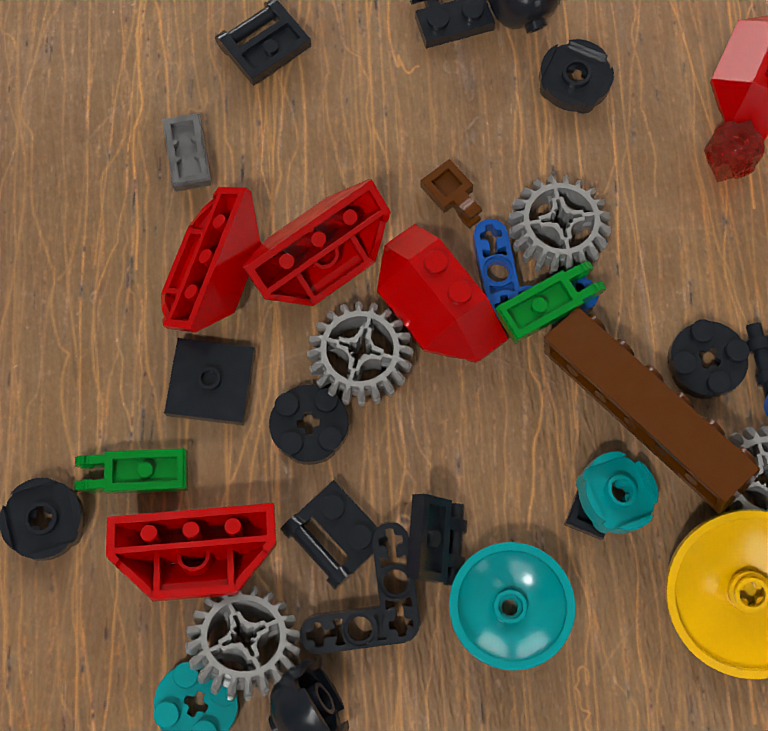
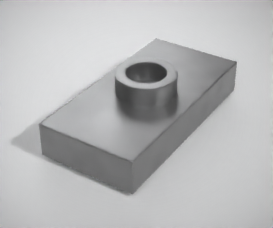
(186, 152)

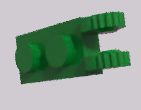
(546, 302)
(135, 471)

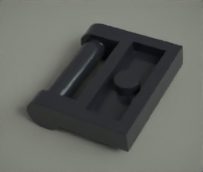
(270, 47)
(343, 523)

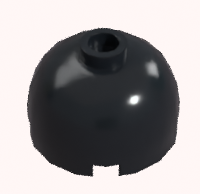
(523, 13)
(305, 701)

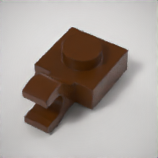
(450, 189)

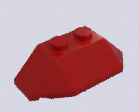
(742, 75)
(321, 247)
(208, 266)
(437, 298)
(191, 550)

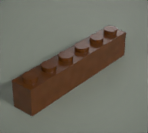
(651, 410)

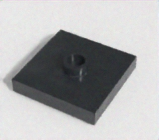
(210, 381)

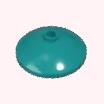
(541, 600)

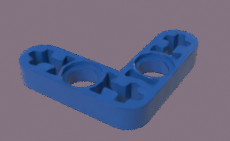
(509, 287)

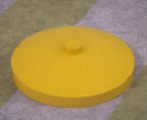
(721, 592)

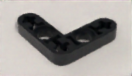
(377, 615)

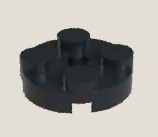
(569, 94)
(728, 351)
(293, 441)
(23, 507)

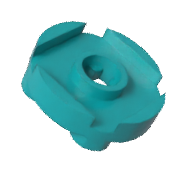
(599, 502)
(172, 712)

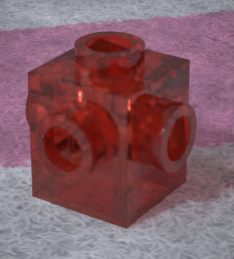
(734, 150)

